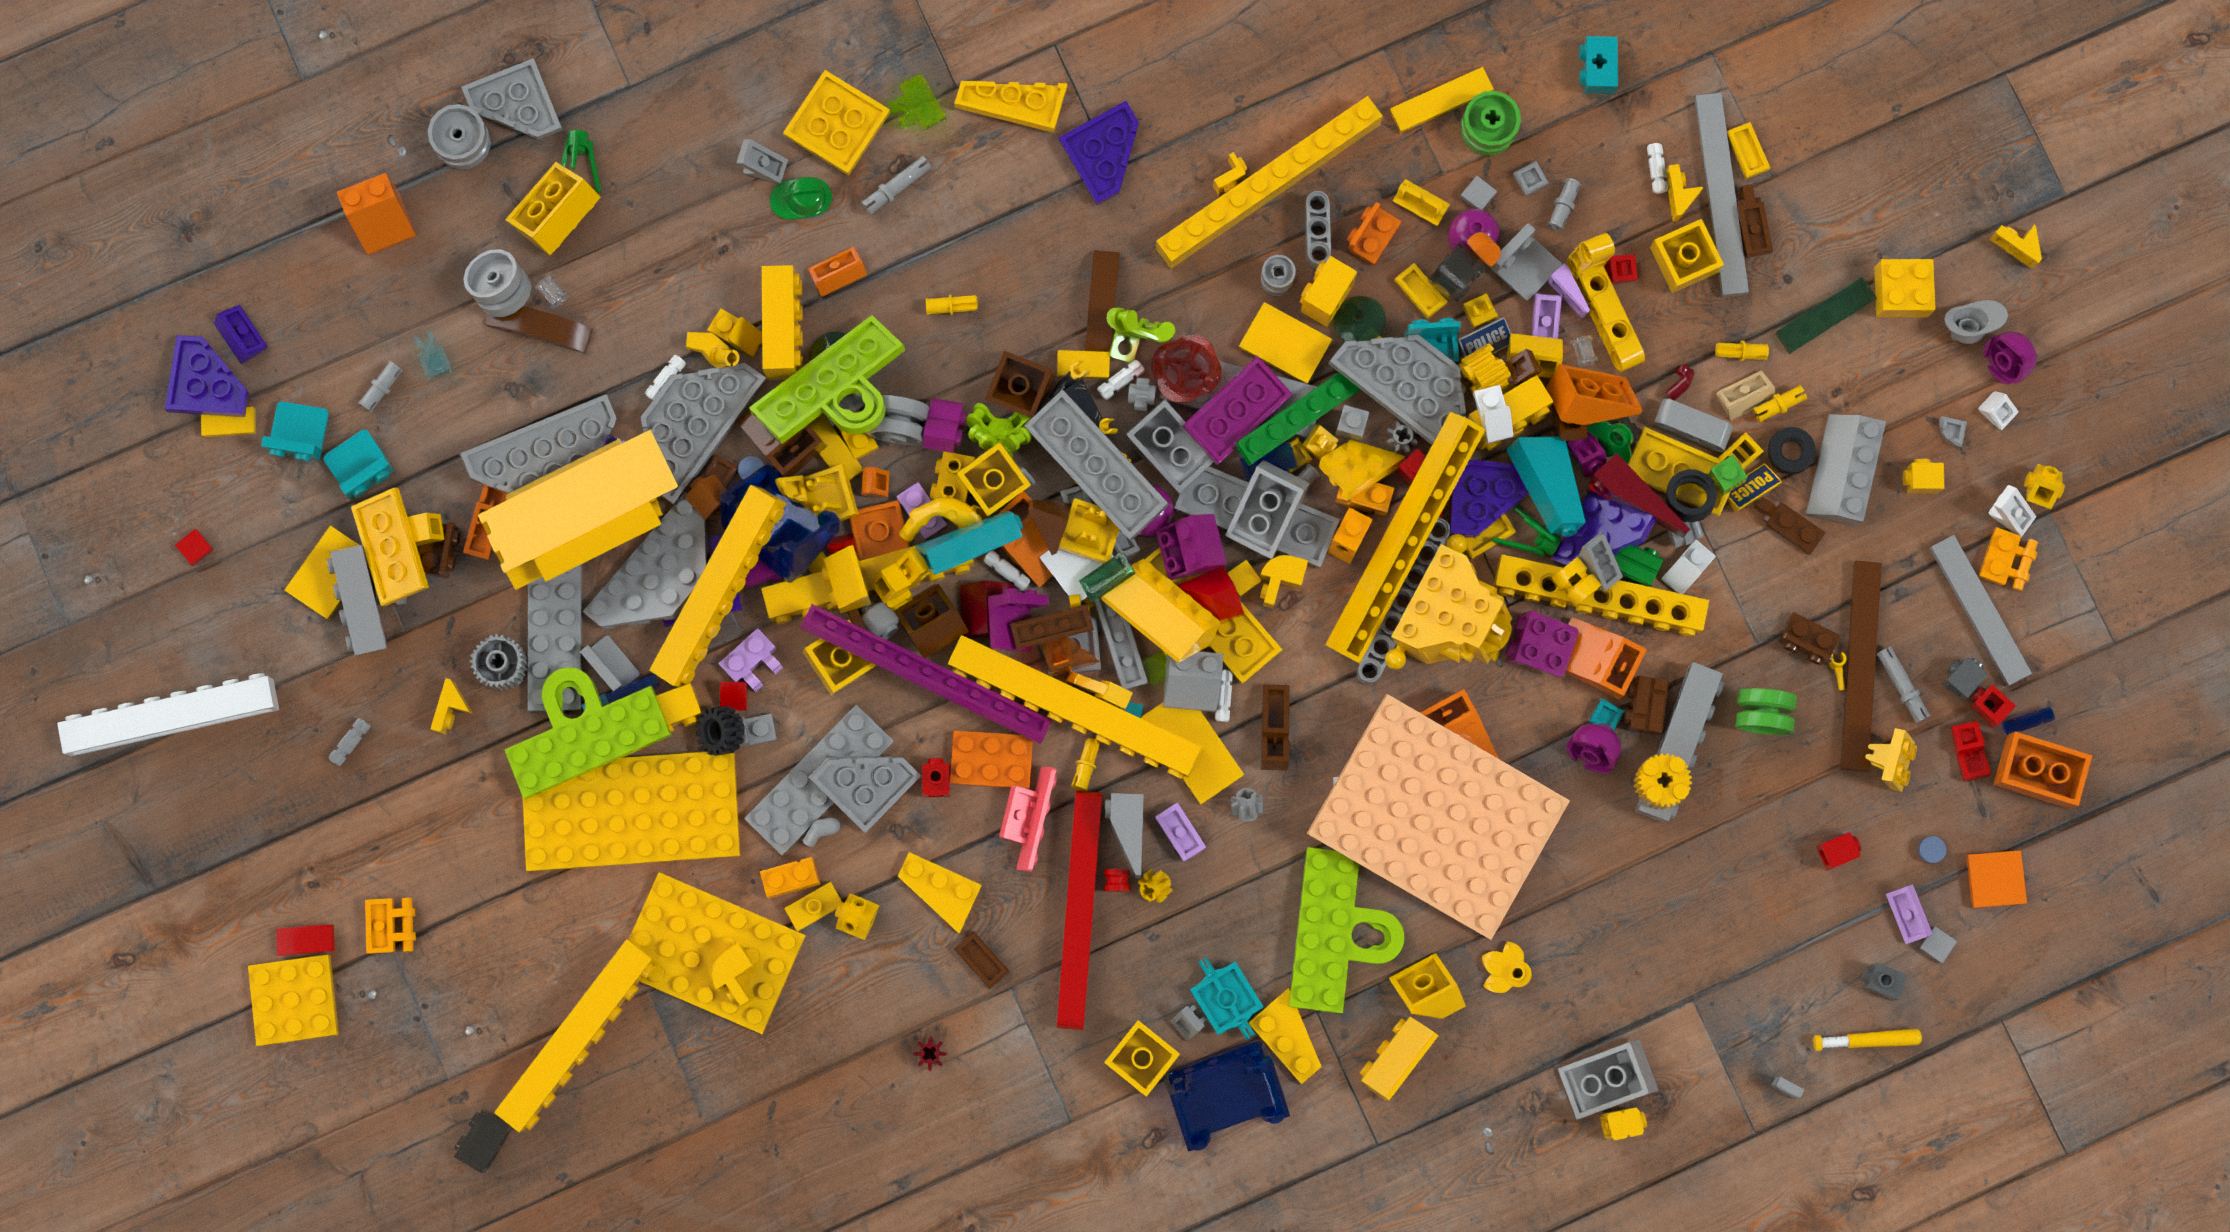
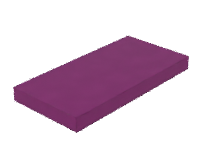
(1237, 410)

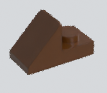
(1566, 431)

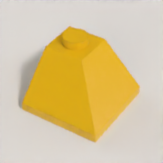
(1428, 989)

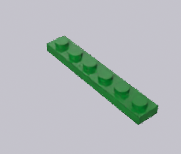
(1295, 418)

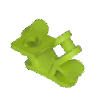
(1127, 325)
(997, 429)

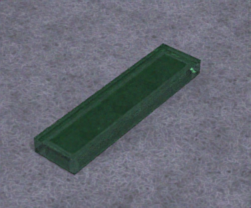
(1826, 315)

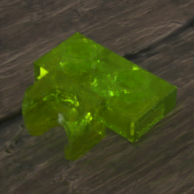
(918, 104)

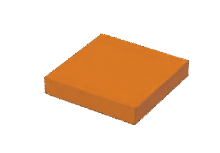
(878, 530)
(1996, 879)

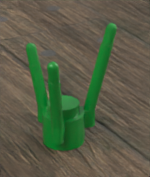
(576, 145)
(1545, 541)

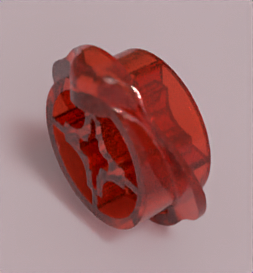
(1176, 392)

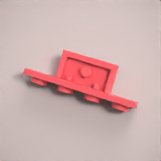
(1026, 816)

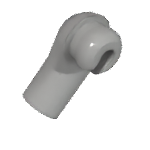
(821, 828)

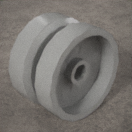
(445, 137)
(497, 283)
(901, 421)

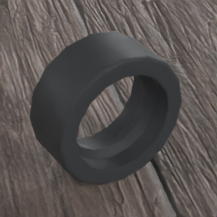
(1692, 477)

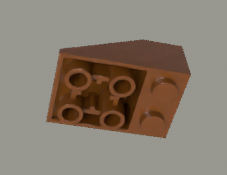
(790, 455)

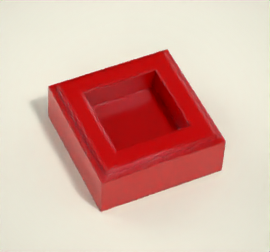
(194, 547)

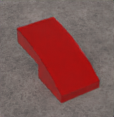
(1620, 270)
(1969, 751)
(305, 940)

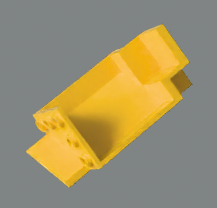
(579, 510)

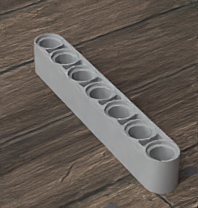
(1395, 612)

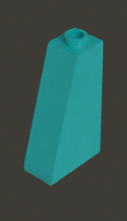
(1550, 481)
(970, 541)

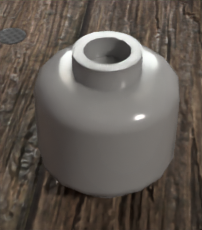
(880, 619)

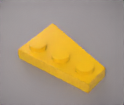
(941, 889)
(1287, 1037)

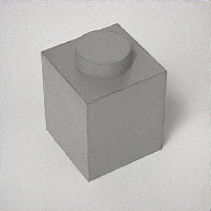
(1352, 423)

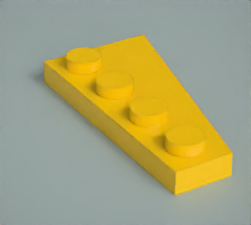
(1025, 105)

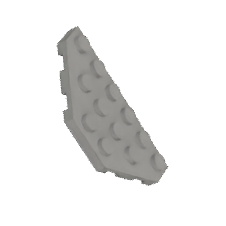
(1406, 379)
(695, 416)
(540, 447)
(657, 574)

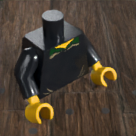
(1081, 396)

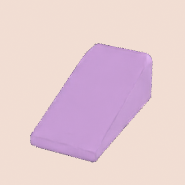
(1565, 285)
(1546, 315)

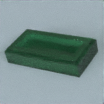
(1107, 576)

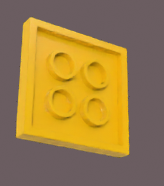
(836, 122)
(293, 1000)

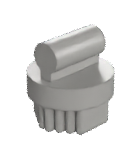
(1695, 533)

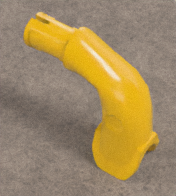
(947, 507)

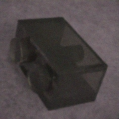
(483, 1140)

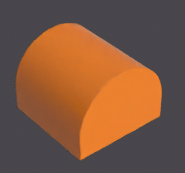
(1485, 248)
(875, 482)

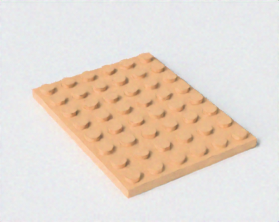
(1438, 816)

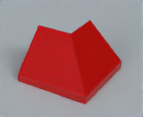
(1215, 593)

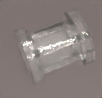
(552, 291)
(1584, 351)

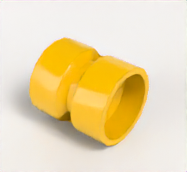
(1582, 589)

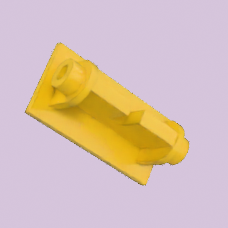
(1421, 202)

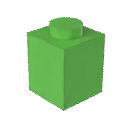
(1728, 475)

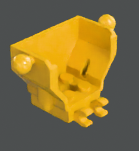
(1451, 614)

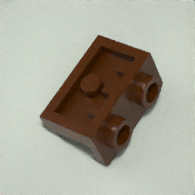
(438, 556)
(1809, 638)

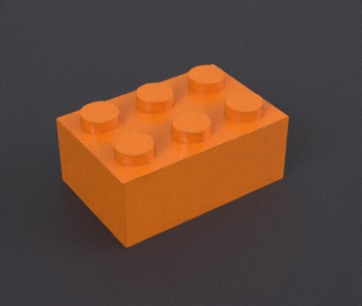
(2042, 770)

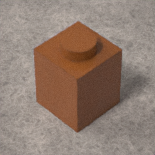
(706, 496)

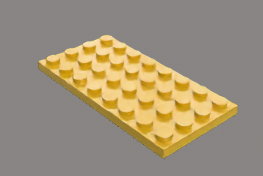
(636, 814)

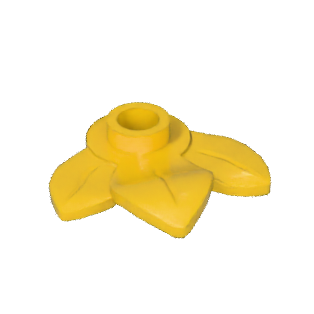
(1502, 967)

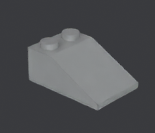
(1168, 447)
(1267, 509)
(1127, 824)
(1608, 1079)

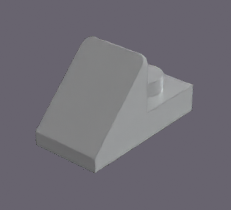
(761, 162)
(757, 730)

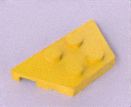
(1358, 466)

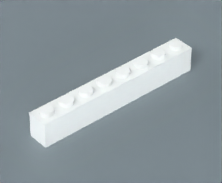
(168, 716)

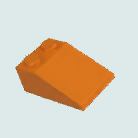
(1591, 396)

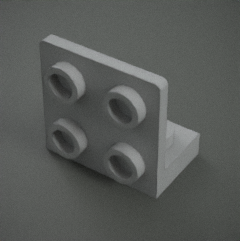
(1525, 264)

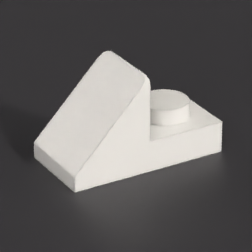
(1494, 414)
(2013, 511)
(1688, 567)

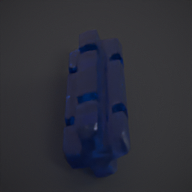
(2028, 721)

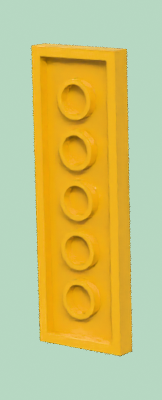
(1241, 640)

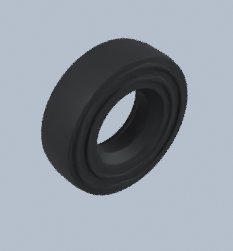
(1787, 466)

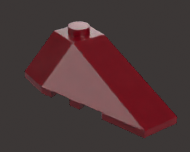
(1625, 486)

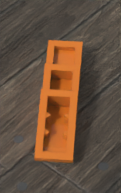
(477, 540)

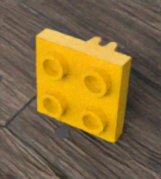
(830, 492)
(1089, 532)
(1894, 759)

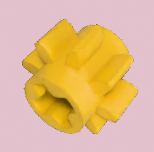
(1155, 886)

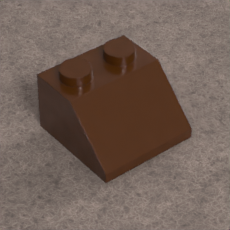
(1020, 384)
(931, 621)

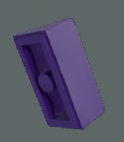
(239, 333)

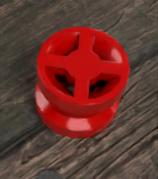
(1117, 880)

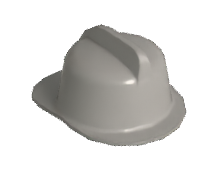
(1974, 320)

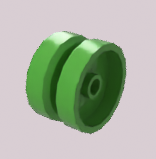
(1476, 126)
(1766, 711)

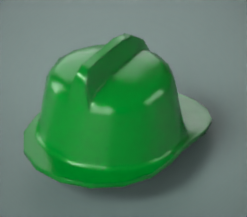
(800, 198)

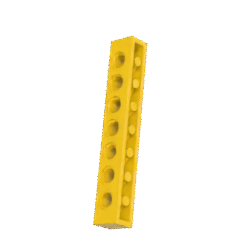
(1692, 607)

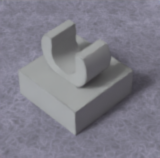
(1188, 1023)

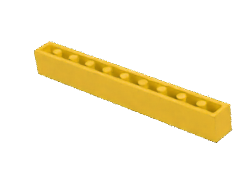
(1268, 182)
(1405, 537)
(1075, 706)

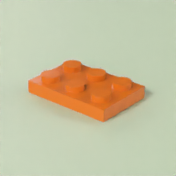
(991, 759)

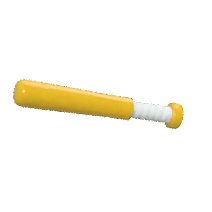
(1903, 1037)

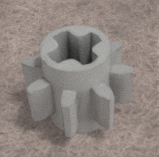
(1141, 394)
(1395, 436)
(1247, 804)

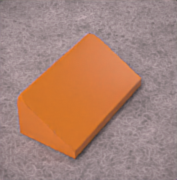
(837, 271)

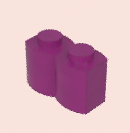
(943, 425)

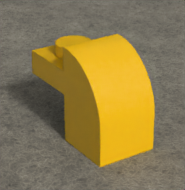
(1281, 570)
(900, 576)
(727, 969)

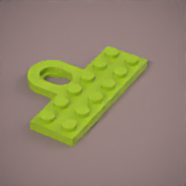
(830, 378)
(587, 741)
(1325, 932)

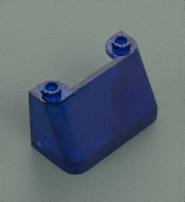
(795, 537)
(1225, 1093)

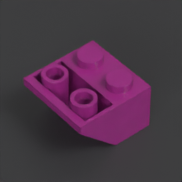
(1191, 546)

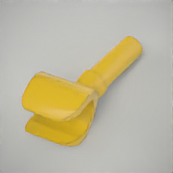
(1838, 670)

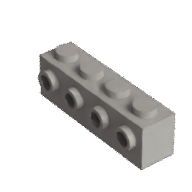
(358, 600)

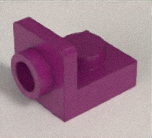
(1588, 454)

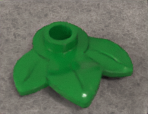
(1613, 438)

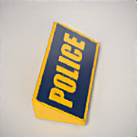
(1757, 484)

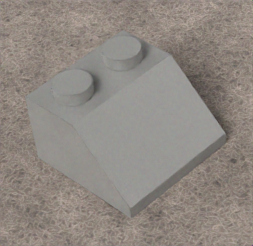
(1193, 682)

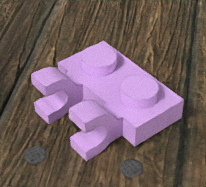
(748, 656)

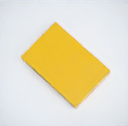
(1285, 343)
(313, 580)

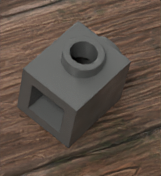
(1964, 677)
(1883, 981)

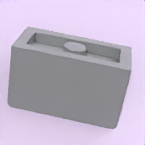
(610, 663)

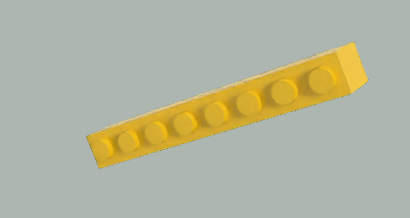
(718, 586)
(795, 598)
(575, 1035)

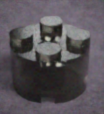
(1456, 271)

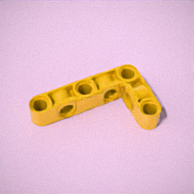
(1606, 310)

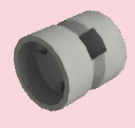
(1277, 275)

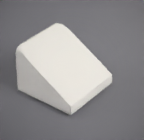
(1998, 409)

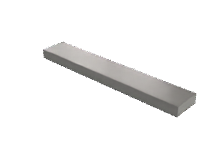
(1980, 610)

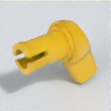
(712, 348)

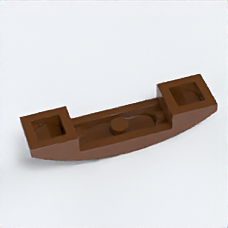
(1101, 300)
(545, 327)

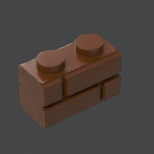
(1647, 705)

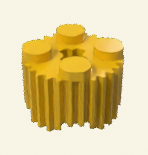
(1485, 370)
(1675, 772)

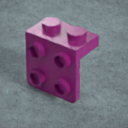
(1011, 608)
(1541, 643)

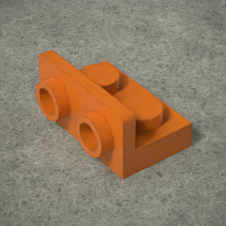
(1373, 235)

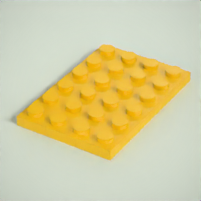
(692, 929)

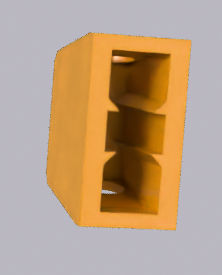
(1349, 535)

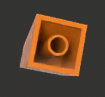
(376, 213)

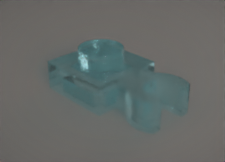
(433, 359)

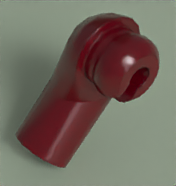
(1683, 383)

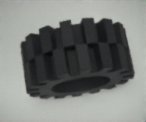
(709, 730)

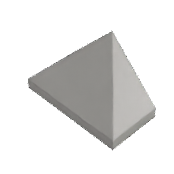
(1600, 561)

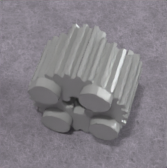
(512, 670)

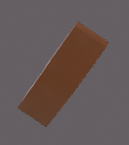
(1275, 727)

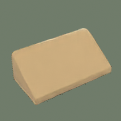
(1746, 394)

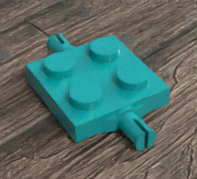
(1226, 998)

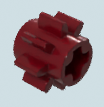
(930, 1045)

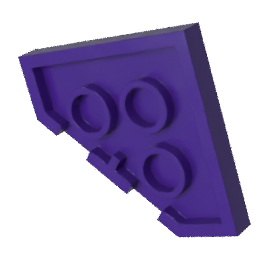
(1102, 150)
(203, 382)
(1484, 496)
(1618, 522)

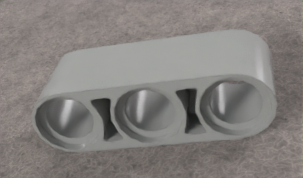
(1317, 218)
(1693, 425)

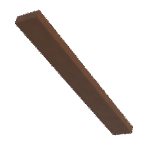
(1860, 666)

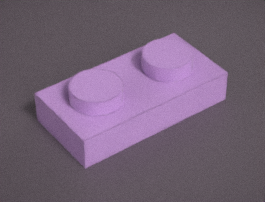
(915, 497)
(1180, 832)
(1909, 914)

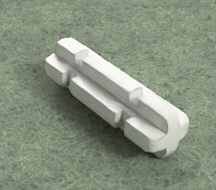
(1657, 168)
(675, 364)
(1120, 379)
(1007, 570)
(1224, 701)

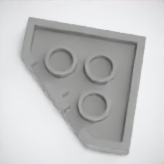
(515, 100)
(865, 785)

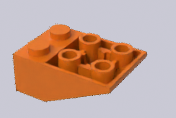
(1031, 546)
(1604, 659)
(1461, 718)

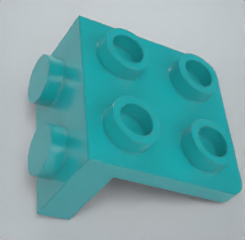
(1439, 334)
(297, 432)
(358, 464)

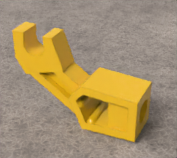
(1103, 690)

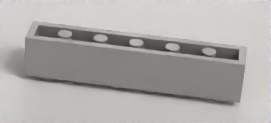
(1686, 726)

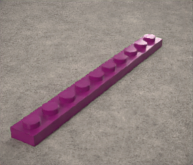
(925, 673)

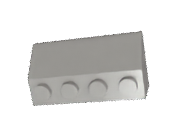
(1845, 468)

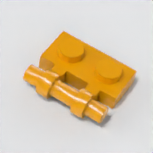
(2000, 556)
(381, 925)

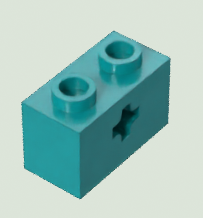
(1605, 52)

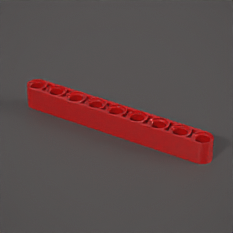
(1079, 910)

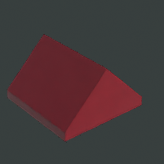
(975, 605)

